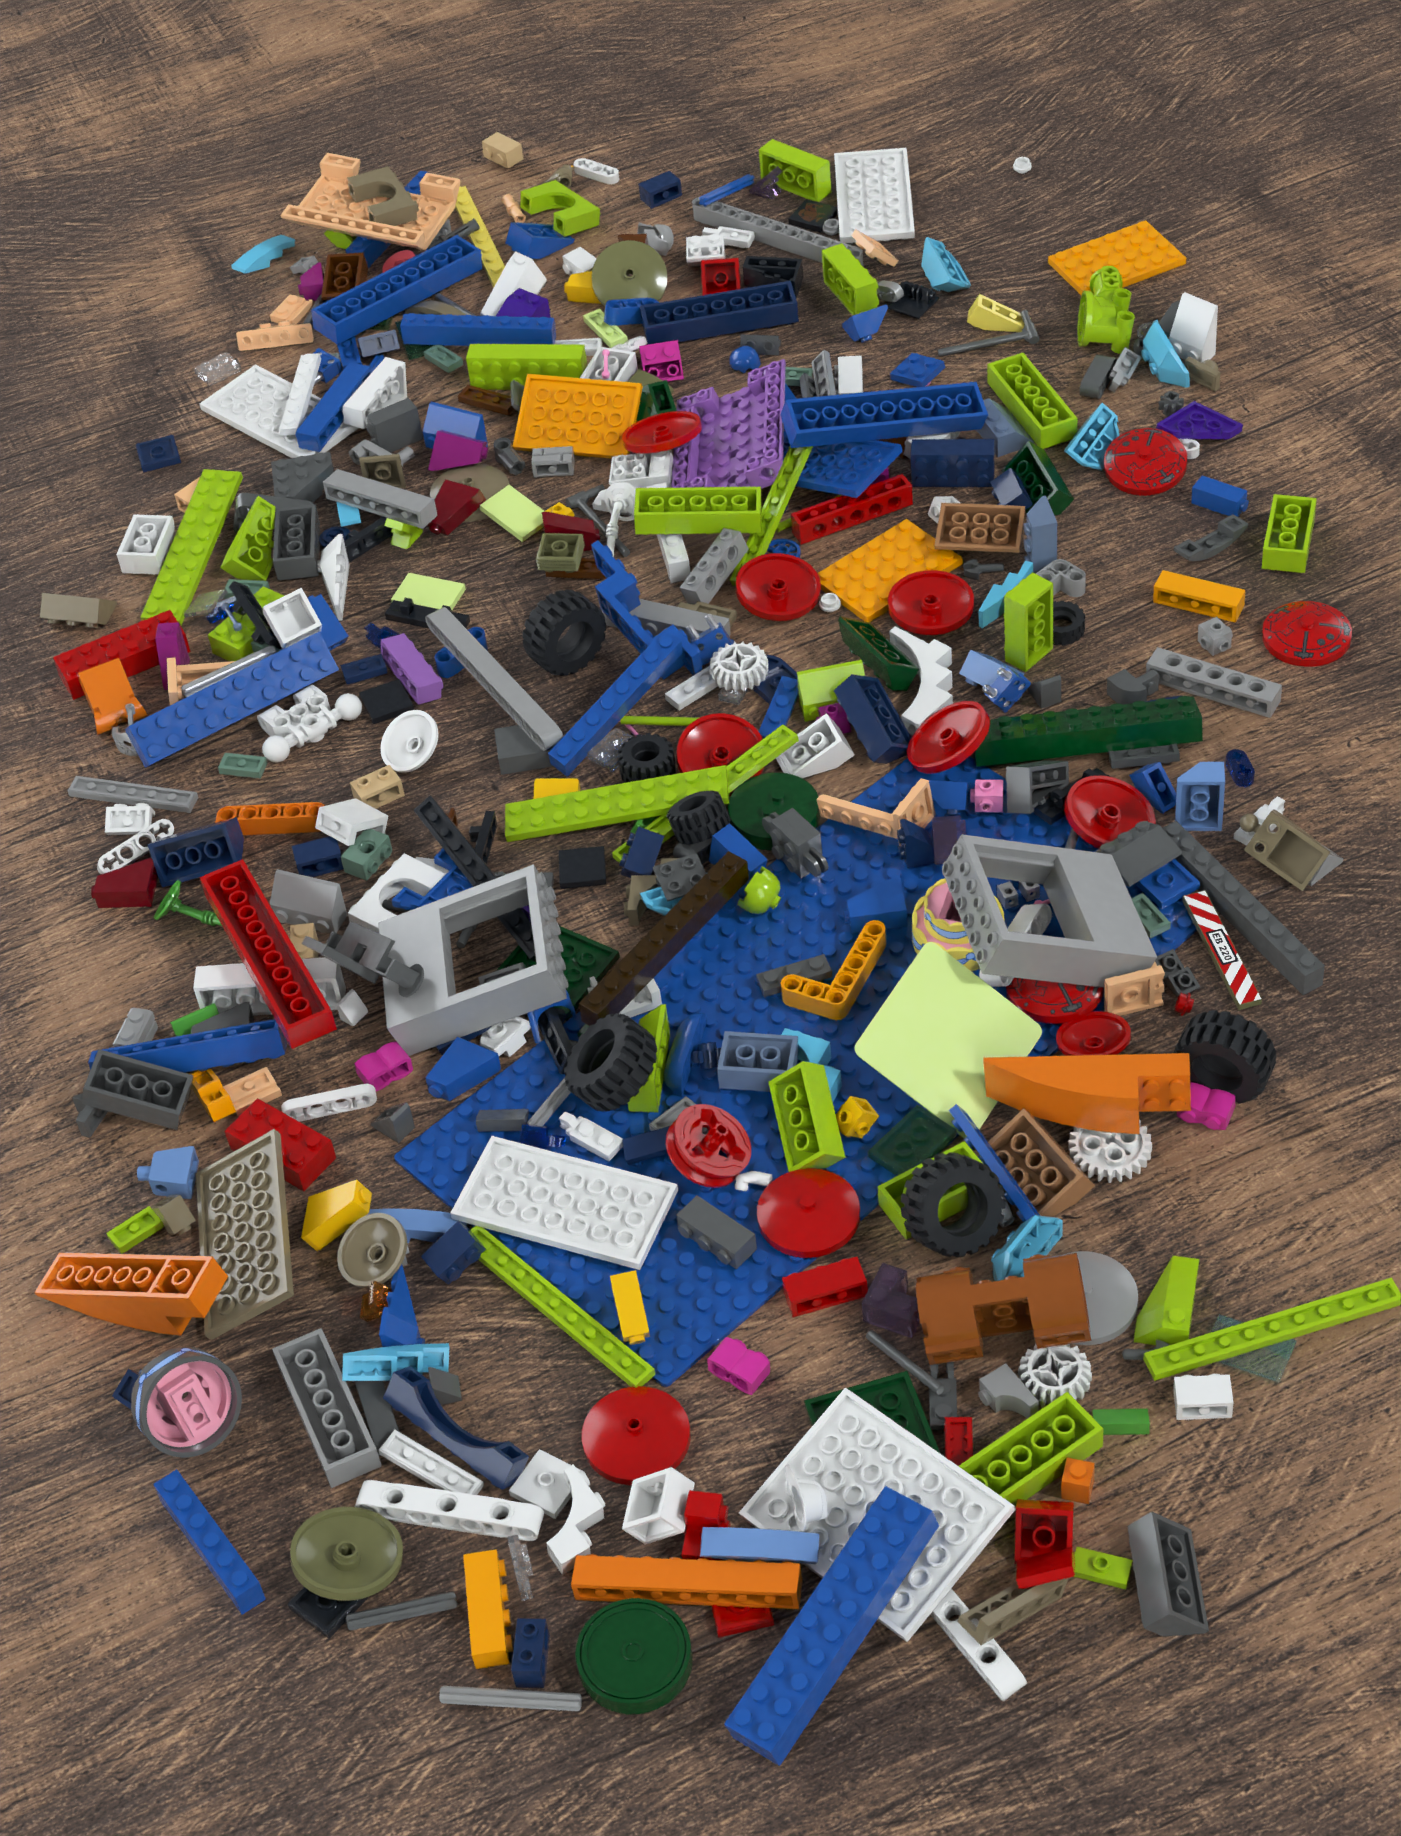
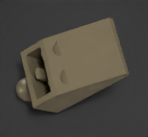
(1288, 851)

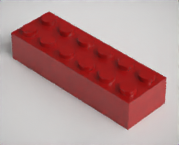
(132, 645)

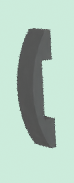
(1228, 532)
(377, 1411)

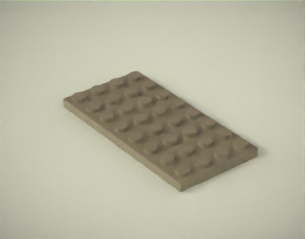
(246, 1232)

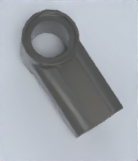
(508, 456)

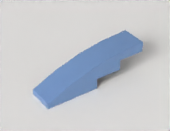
(421, 1224)
(759, 1544)

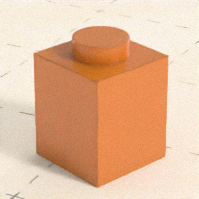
(1077, 1480)

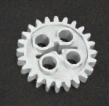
(1110, 1153)

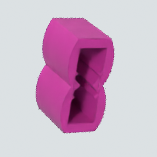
(384, 1066)
(1209, 1107)
(739, 1365)

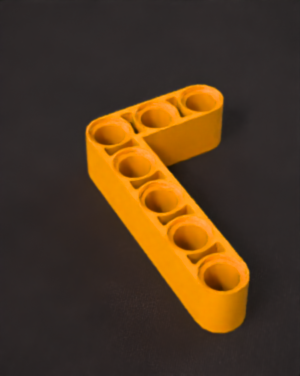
(837, 999)

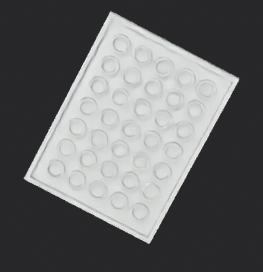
(853, 1457)

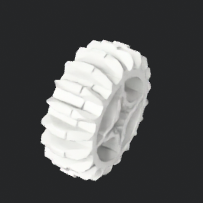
(739, 666)
(1066, 1363)

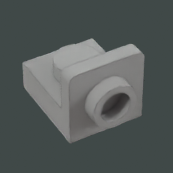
(303, 264)

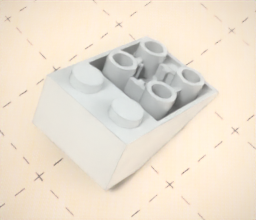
(642, 469)

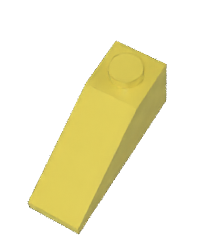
(994, 316)

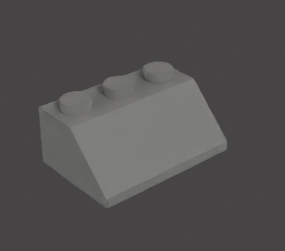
(307, 900)

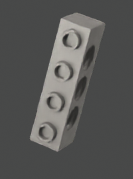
(714, 567)

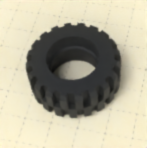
(550, 621)
(1228, 1054)
(610, 1062)
(981, 1213)

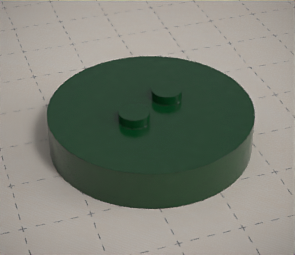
(770, 794)
(634, 1656)

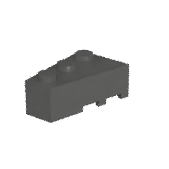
(1034, 782)

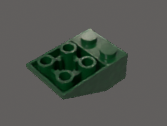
(655, 399)

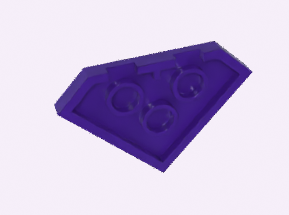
(1199, 422)

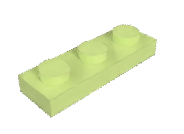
(610, 334)

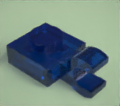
(218, 613)
(376, 634)
(538, 1137)

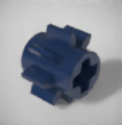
(707, 1055)

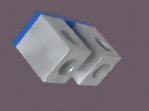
(1007, 891)

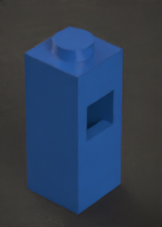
(1219, 496)

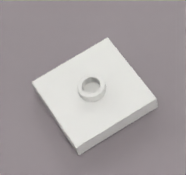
(543, 1484)

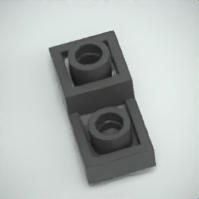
(1176, 976)

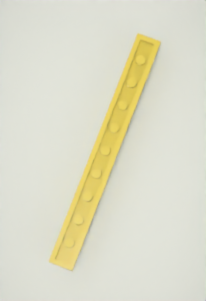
(480, 238)

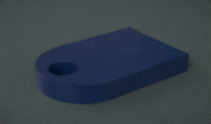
(776, 669)

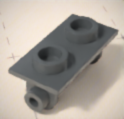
(762, 343)

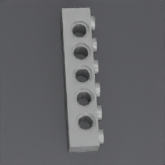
(1215, 682)

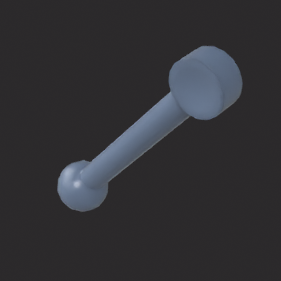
(236, 625)

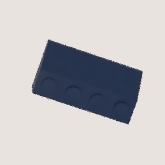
(873, 718)
(197, 851)

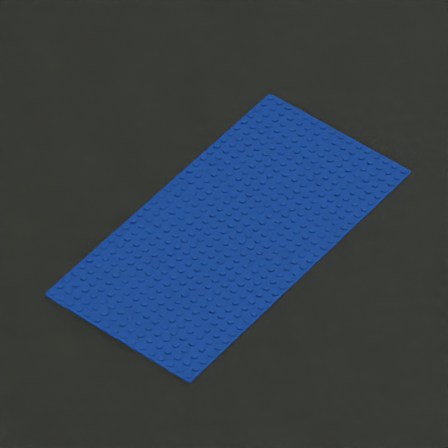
(688, 1291)

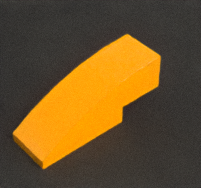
(212, 1094)

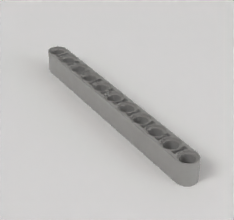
(769, 230)
(494, 679)

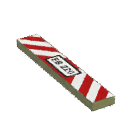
(1222, 950)

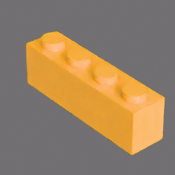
(1199, 596)
(486, 1609)

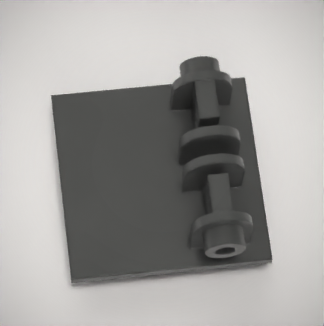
(679, 876)

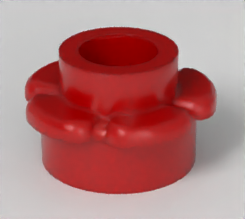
(1184, 1003)

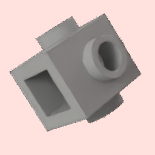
(1214, 636)

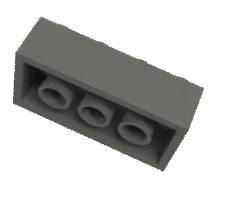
(296, 542)
(137, 1089)

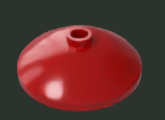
(1094, 1035)

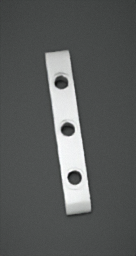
(469, 1513)
(1000, 1674)

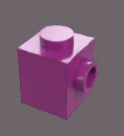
(837, 714)

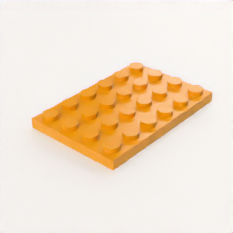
(1133, 250)
(576, 414)
(869, 573)

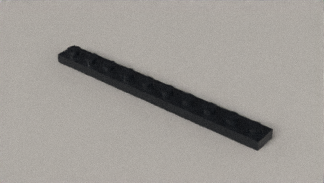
(473, 867)

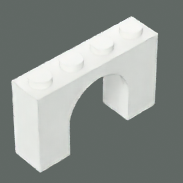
(403, 873)

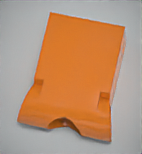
(108, 693)

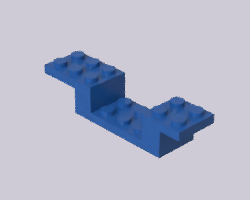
(620, 596)

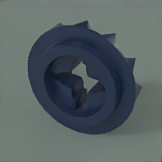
(329, 534)

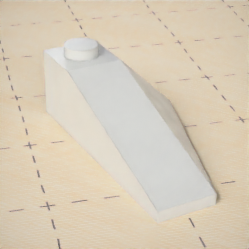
(518, 273)
(335, 571)

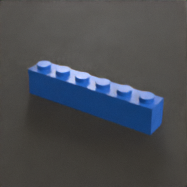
(328, 414)
(209, 1542)

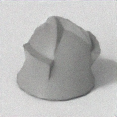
(658, 236)

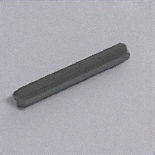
(401, 1611)

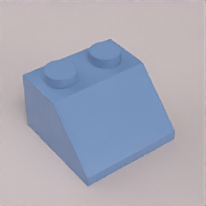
(982, 668)

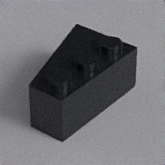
(771, 270)

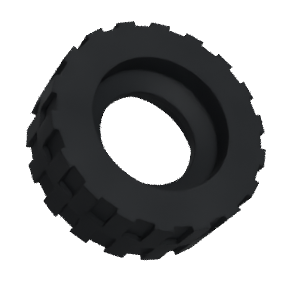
(1072, 613)

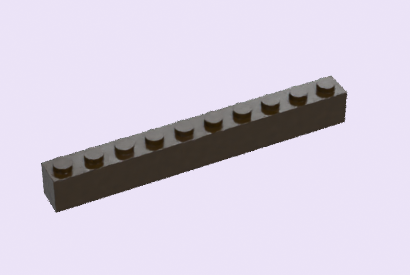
(665, 939)

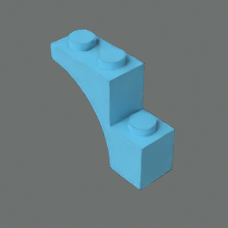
(819, 1052)

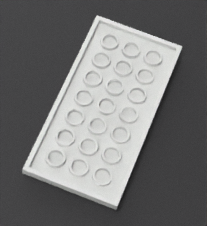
(874, 194)
(256, 407)
(565, 1202)

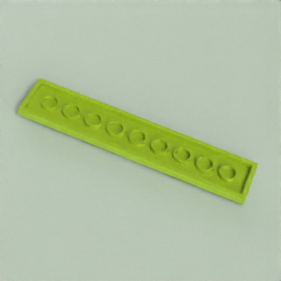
(193, 544)
(609, 804)

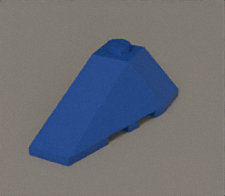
(399, 1319)

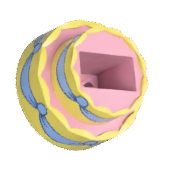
(939, 922)

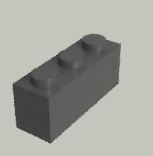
(716, 1232)

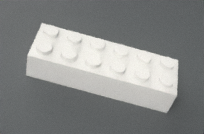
(233, 985)

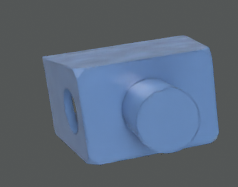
(171, 1172)

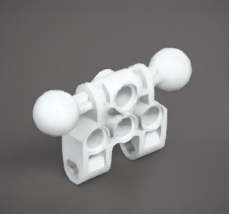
(304, 721)

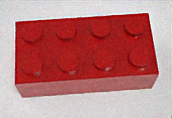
(303, 1149)

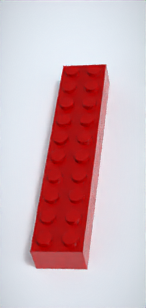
(268, 954)

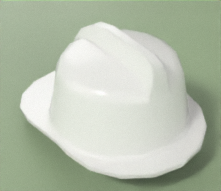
(808, 1499)

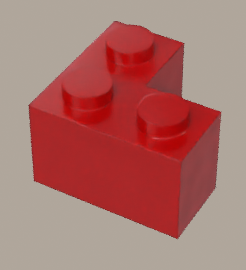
(701, 1511)

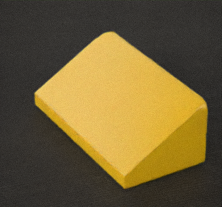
(554, 786)

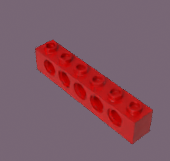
(849, 511)

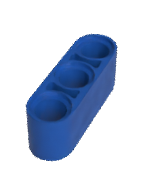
(625, 311)
(447, 663)

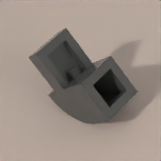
(1127, 689)

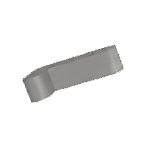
(1065, 577)

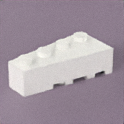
(381, 389)

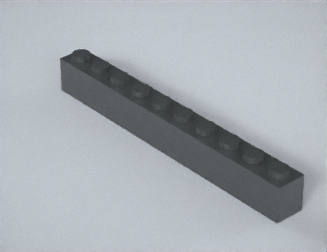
(1248, 914)

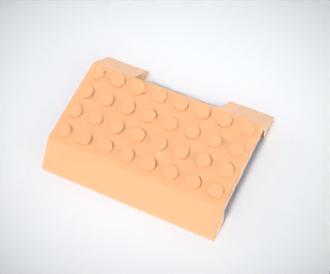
(333, 208)

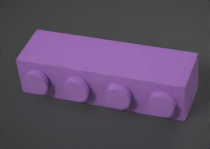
(411, 669)

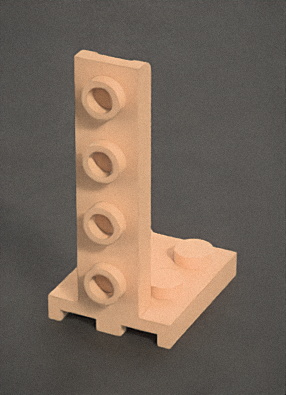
(183, 674)
(915, 807)
(1134, 991)

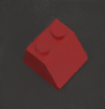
(720, 275)
(1042, 1527)

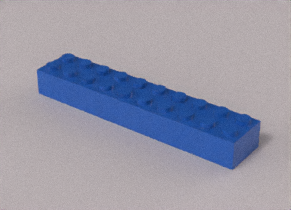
(396, 289)
(883, 414)
(231, 699)
(831, 1625)

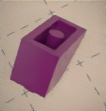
(312, 283)

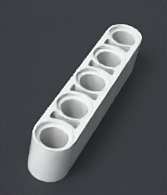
(1029, 920)

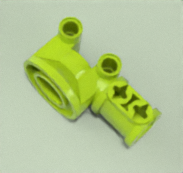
(1105, 312)

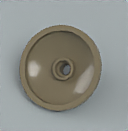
(365, 1243)

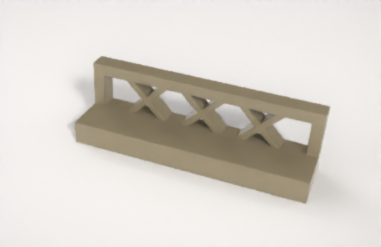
(1010, 1611)

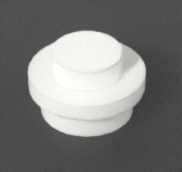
(1022, 165)
(829, 602)

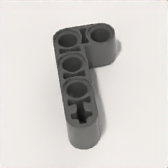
(245, 501)

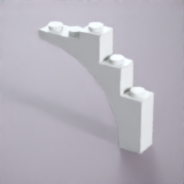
(933, 672)

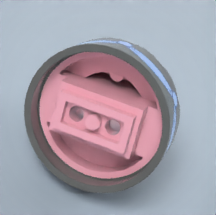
(192, 1423)

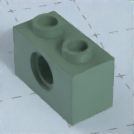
(366, 854)

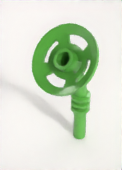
(174, 904)

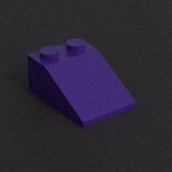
(525, 303)

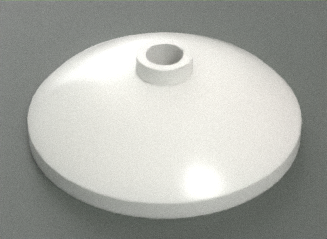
(409, 741)

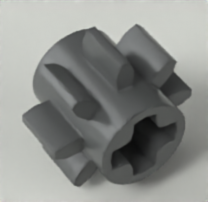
(1170, 403)

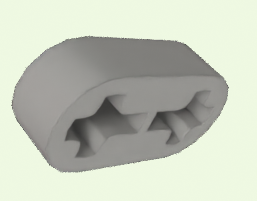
(889, 291)

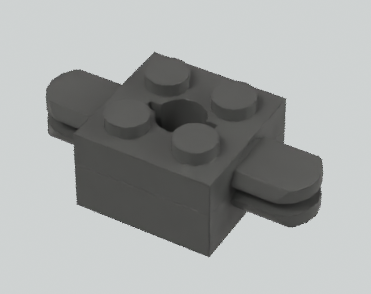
(796, 843)

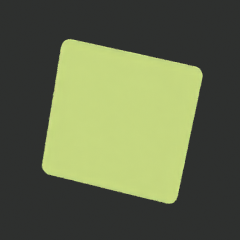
(939, 1030)

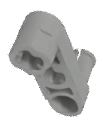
(369, 449)

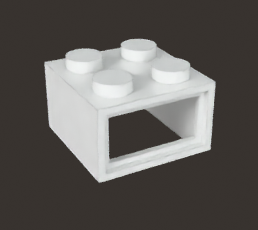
(292, 618)
(657, 1510)

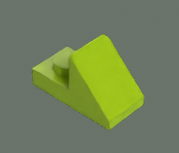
(403, 534)

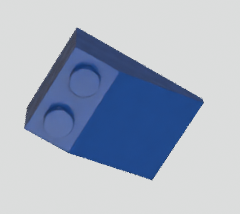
(536, 239)

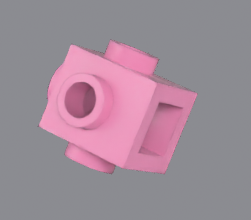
(987, 796)

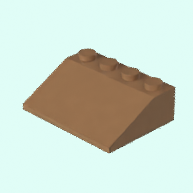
(980, 527)
(1039, 1166)

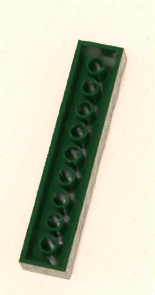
(1090, 731)

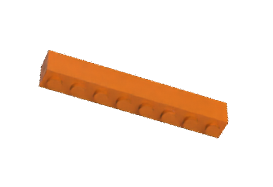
(688, 1581)

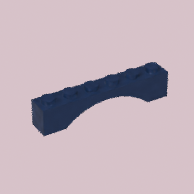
(415, 1398)

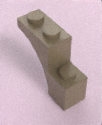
(639, 883)

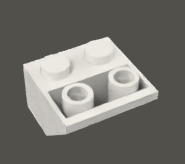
(704, 248)

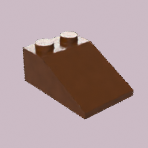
(343, 273)

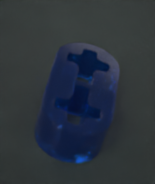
(1236, 769)

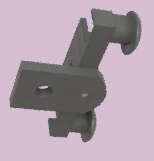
(366, 956)

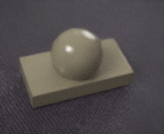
(1204, 373)

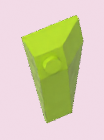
(252, 547)
(1170, 1305)

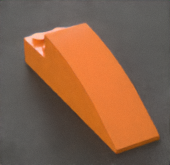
(1091, 1089)
(135, 1289)

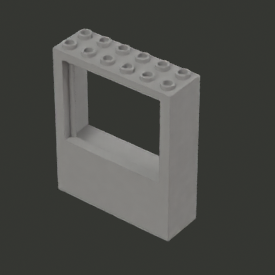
(1088, 899)
(423, 938)

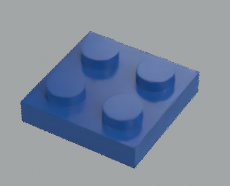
(917, 370)
(1168, 884)

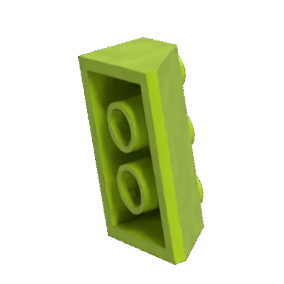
(818, 686)

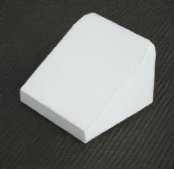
(351, 1008)

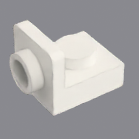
(934, 510)

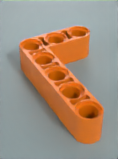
(273, 817)

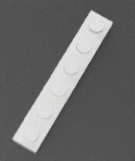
(300, 394)

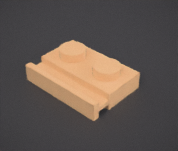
(291, 309)
(253, 1086)

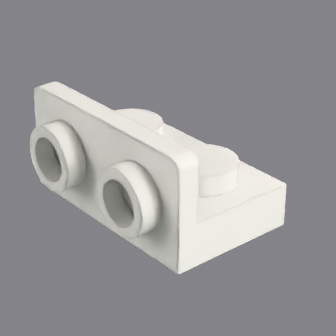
(128, 819)

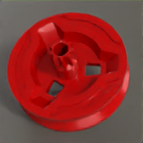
(704, 1163)

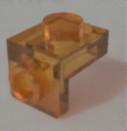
(374, 1301)

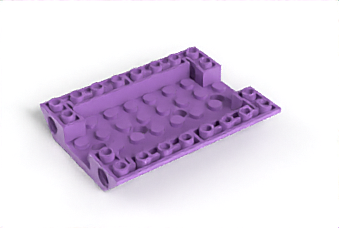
(738, 435)

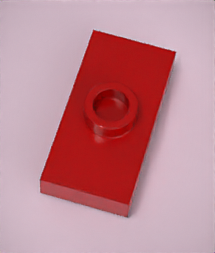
(958, 1439)

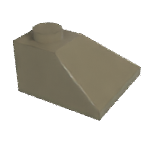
(384, 469)

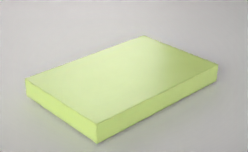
(514, 513)
(429, 591)

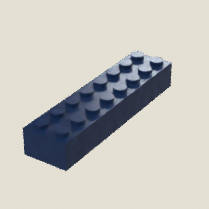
(720, 313)

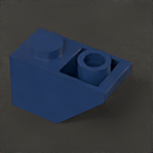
(915, 844)

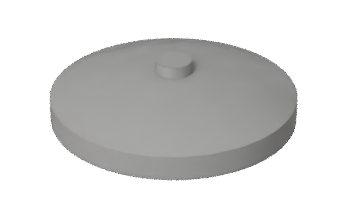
(1109, 1296)

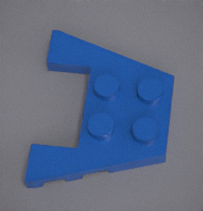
(450, 884)

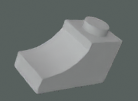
(1005, 1391)

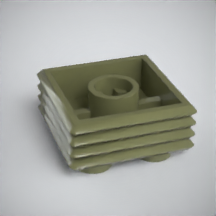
(560, 552)

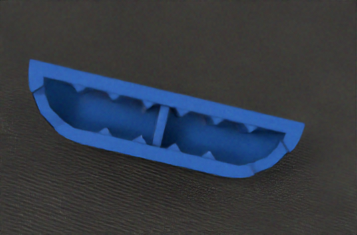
(681, 1056)

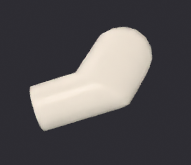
(753, 1177)

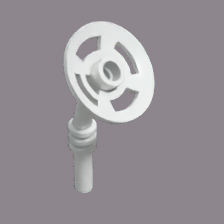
(619, 505)

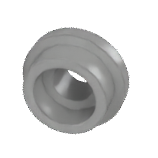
(831, 227)

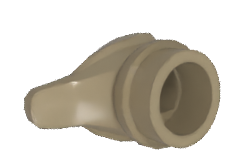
(562, 175)

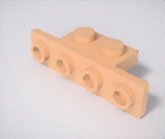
(275, 336)

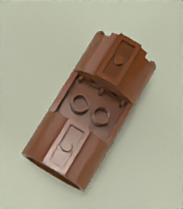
(962, 1313)

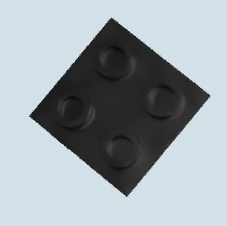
(916, 300)

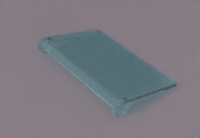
(1264, 1362)

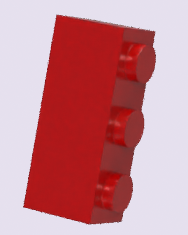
(824, 1286)

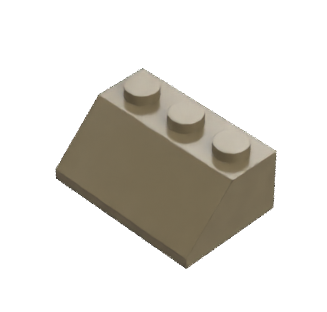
(76, 609)

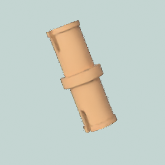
(513, 208)

